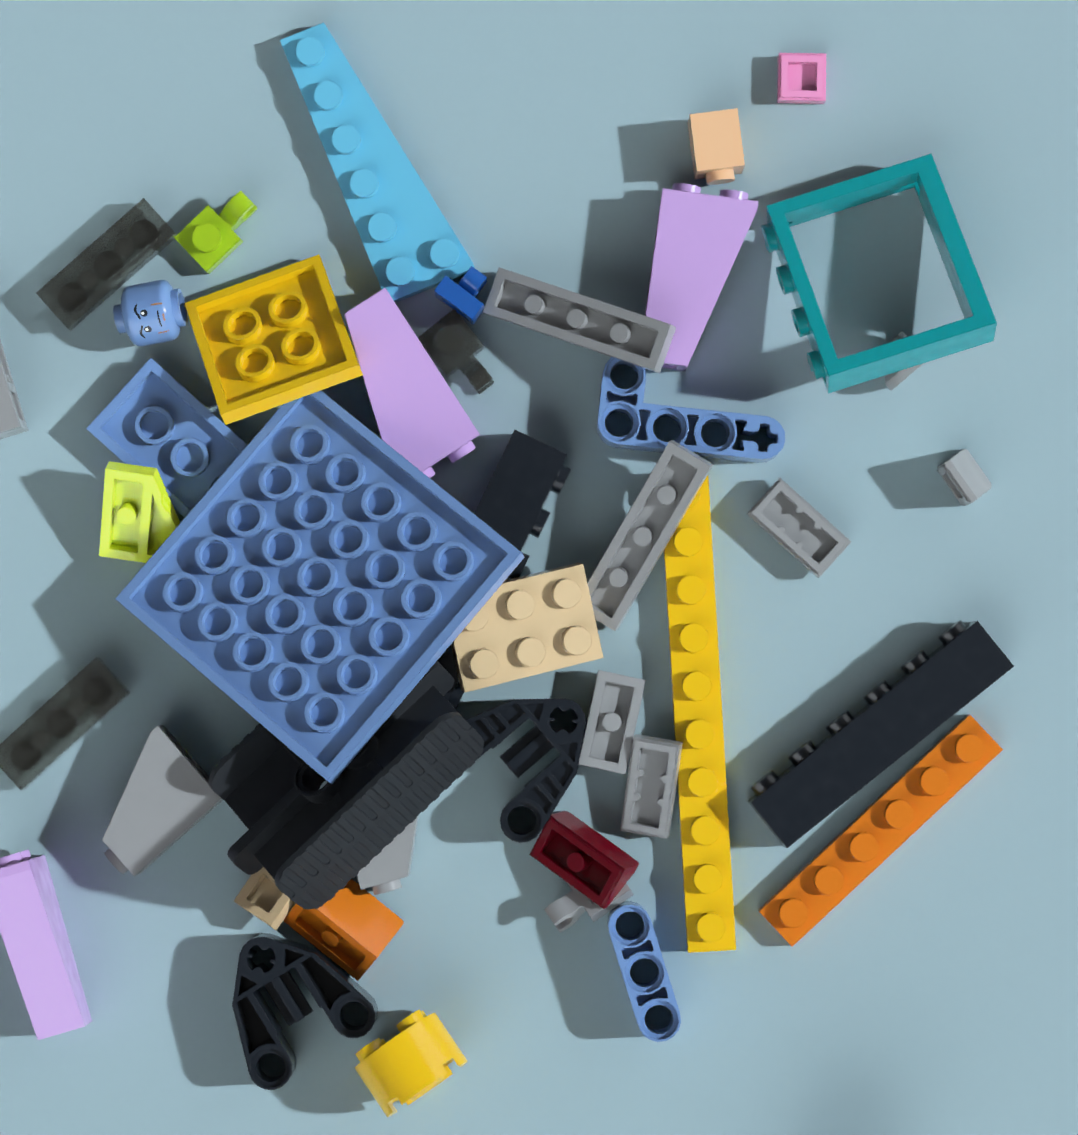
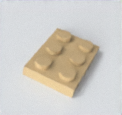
(529, 629)

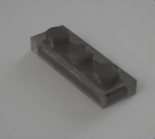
(106, 264)
(61, 723)

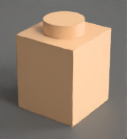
(716, 145)

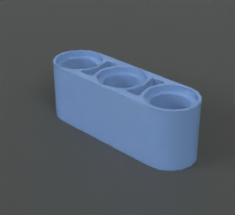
(649, 994)

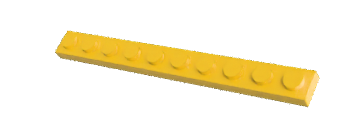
(700, 728)

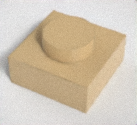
(264, 899)

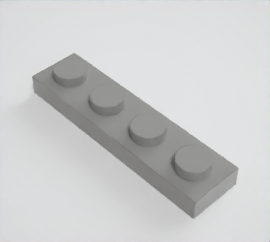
(579, 320)
(645, 532)

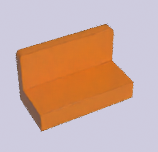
(348, 928)

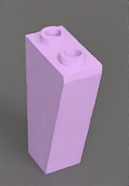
(692, 259)
(405, 388)
(40, 946)

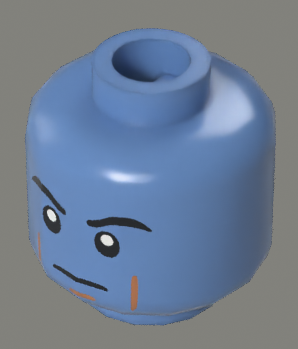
(151, 313)

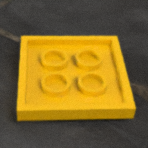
(272, 339)

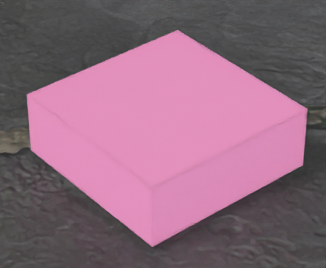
(801, 78)

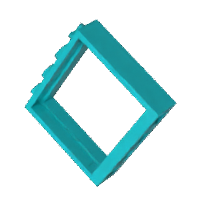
(919, 173)

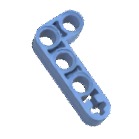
(688, 419)

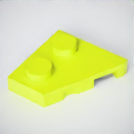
(134, 513)

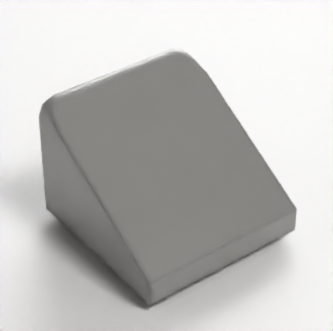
(964, 477)

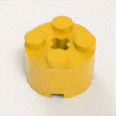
(409, 1061)

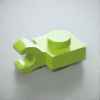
(212, 236)

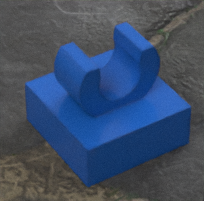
(463, 295)

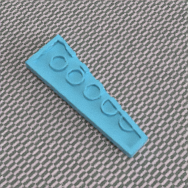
(388, 201)

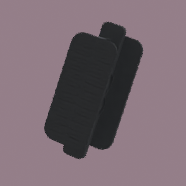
(326, 835)

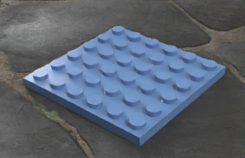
(319, 580)

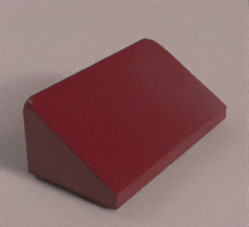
(583, 858)

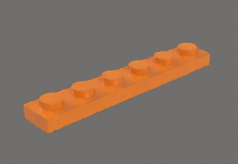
(880, 830)

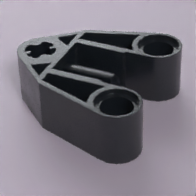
(550, 784)
(257, 1024)

